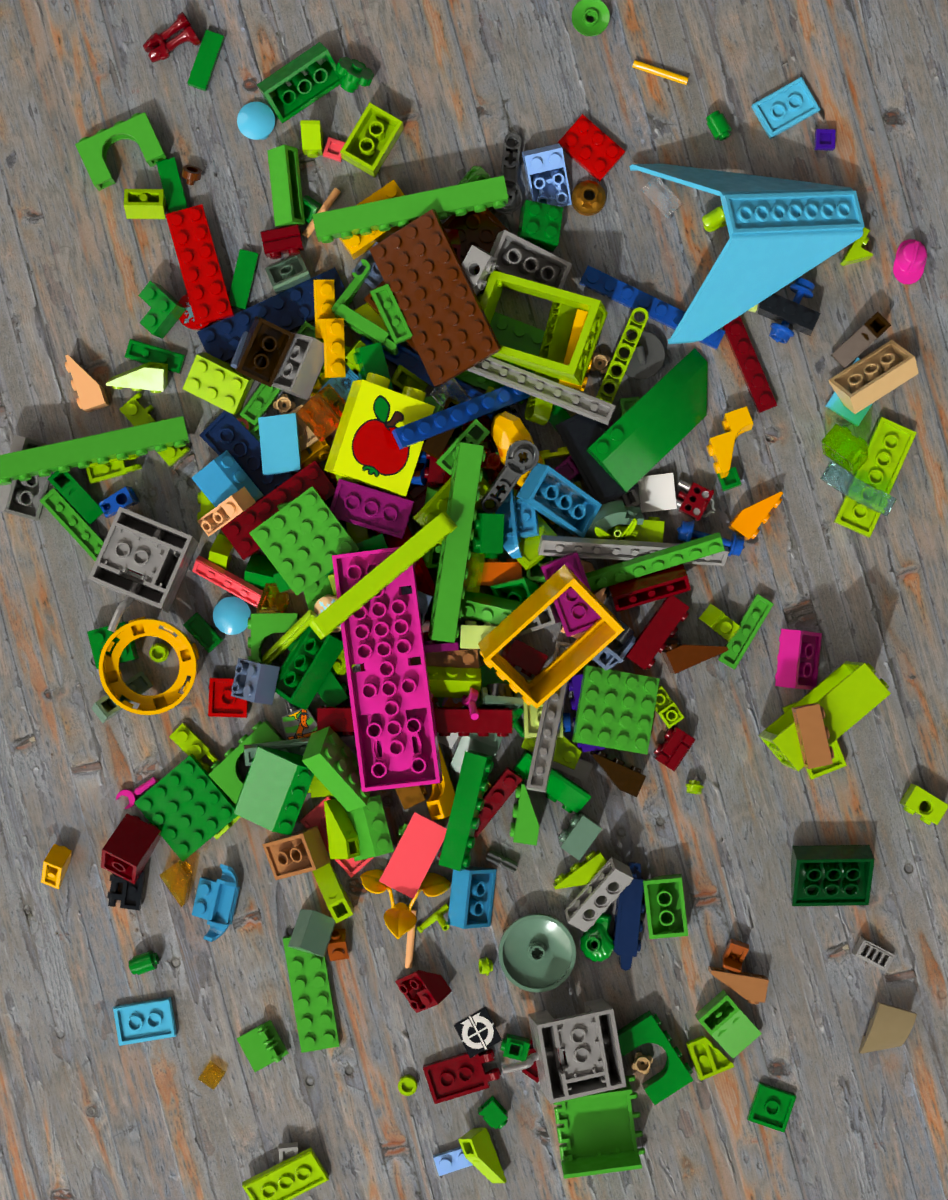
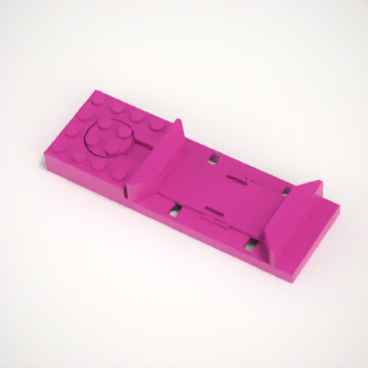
(391, 697)

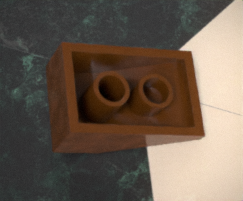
(683, 656)

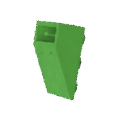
(526, 826)
(727, 1024)

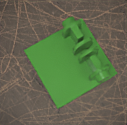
(262, 1046)

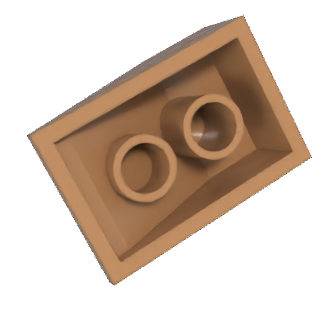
(296, 853)

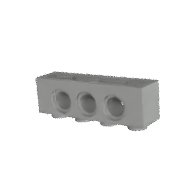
(486, 262)
(598, 894)

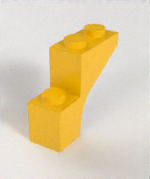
(722, 446)

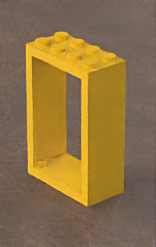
(569, 661)

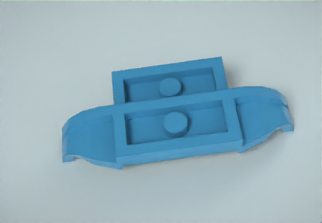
(519, 523)
(217, 902)

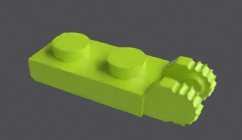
(112, 469)
(192, 744)

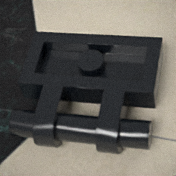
(131, 894)

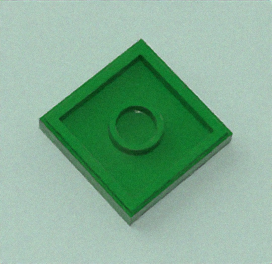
(771, 1107)

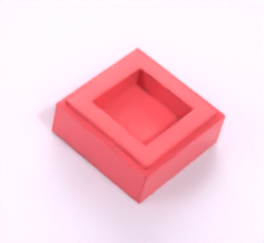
(333, 149)

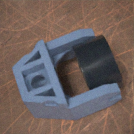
(609, 658)

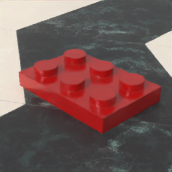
(591, 148)

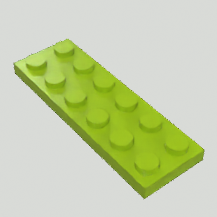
(885, 458)

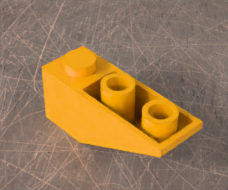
(750, 518)

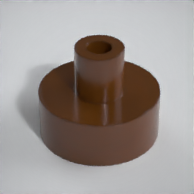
(191, 173)

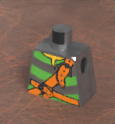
(298, 722)

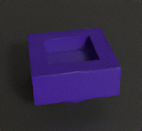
(825, 139)

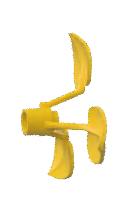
(399, 917)

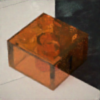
(323, 412)

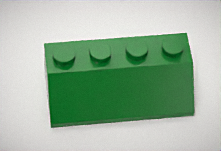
(300, 82)
(307, 667)
(559, 787)

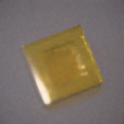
(211, 1075)

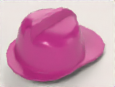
(910, 261)

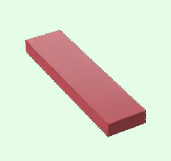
(227, 581)

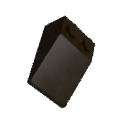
(264, 351)

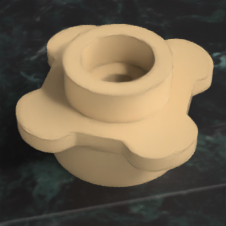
(604, 361)
(284, 400)
(642, 1068)

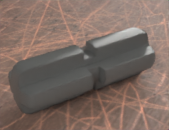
(505, 863)

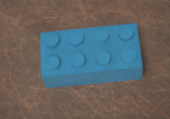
(559, 500)

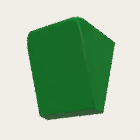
(310, 207)

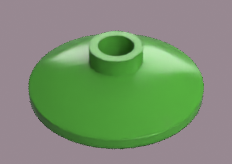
(590, 8)

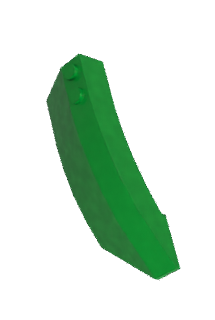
(654, 423)

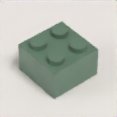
(579, 835)

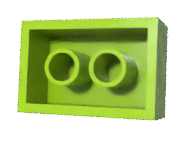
(372, 140)
(218, 383)

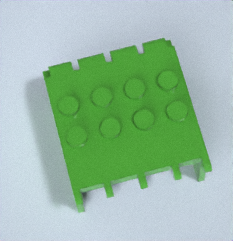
(599, 1133)

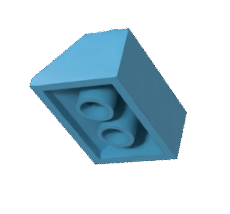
(224, 478)
(472, 897)

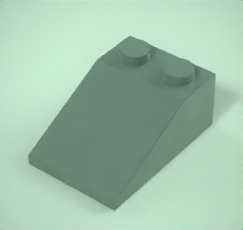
(486, 745)

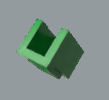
(523, 1042)
(493, 1113)

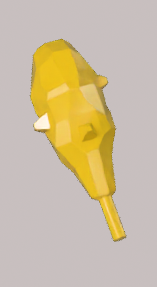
(507, 430)

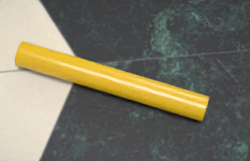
(660, 72)

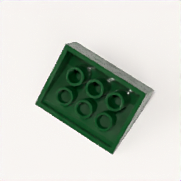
(831, 875)

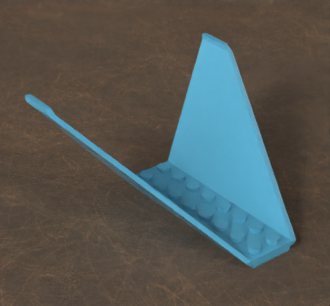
(774, 234)

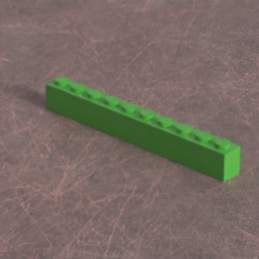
(403, 210)
(93, 449)
(455, 546)

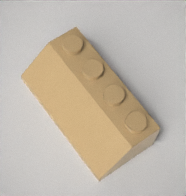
(874, 376)

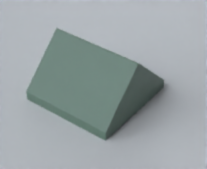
(287, 273)
(312, 932)

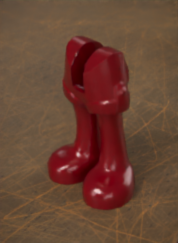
(160, 49)

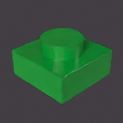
(731, 481)

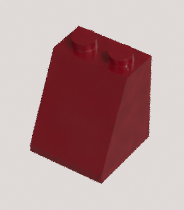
(130, 848)

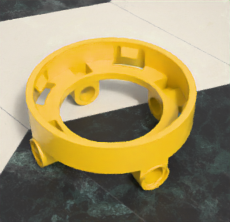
(112, 677)

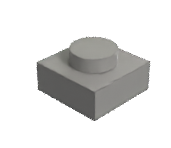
(287, 1150)

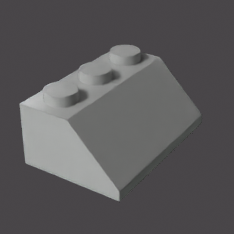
(300, 366)

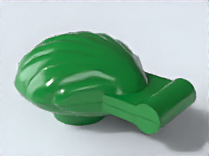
(597, 941)

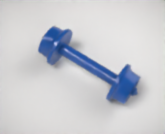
(802, 288)
(734, 544)

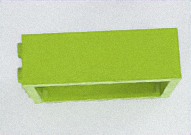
(587, 341)
(846, 699)

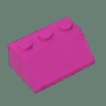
(798, 659)

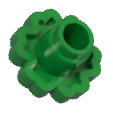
(353, 74)

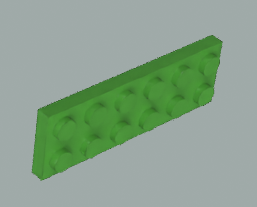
(311, 999)

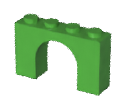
(95, 148)
(265, 625)
(226, 773)

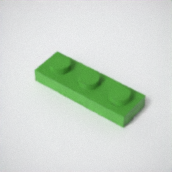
(391, 314)

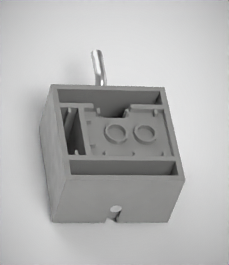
(155, 561)
(587, 1043)

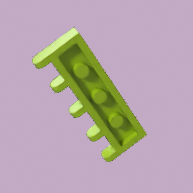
(139, 415)

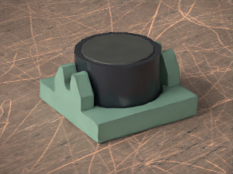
(499, 696)

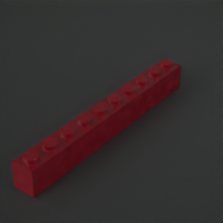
(447, 720)

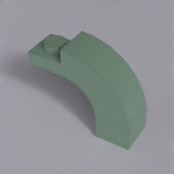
(614, 514)

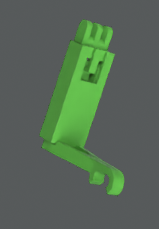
(356, 321)

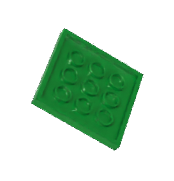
(187, 807)

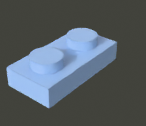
(451, 1161)

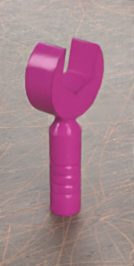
(470, 702)
(139, 790)

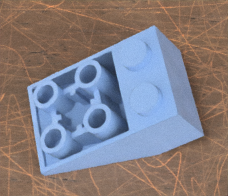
(547, 175)

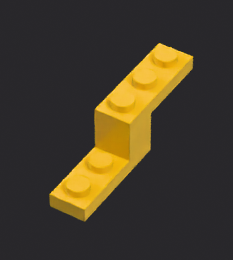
(329, 329)

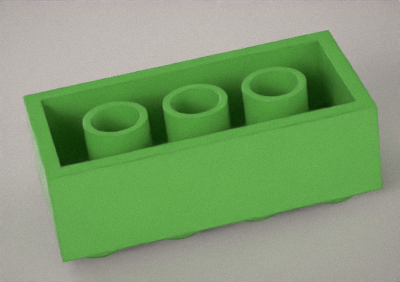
(335, 768)

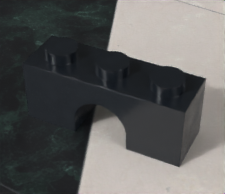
(799, 316)

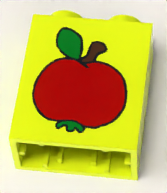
(364, 438)

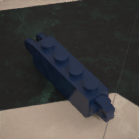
(627, 919)

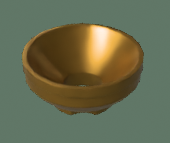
(584, 206)

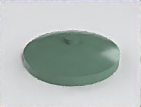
(537, 952)

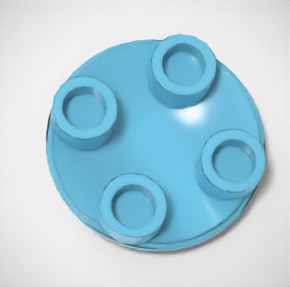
(256, 120)
(231, 615)

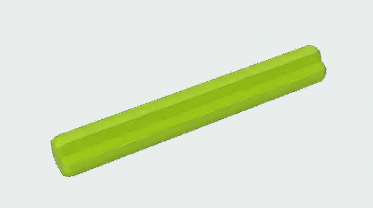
(292, 634)

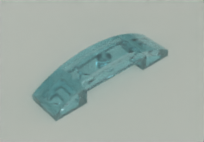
(857, 489)

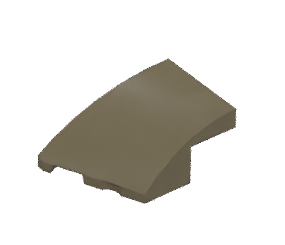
(887, 1028)

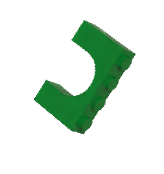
(674, 1074)

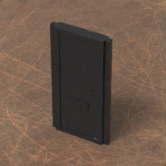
(578, 435)

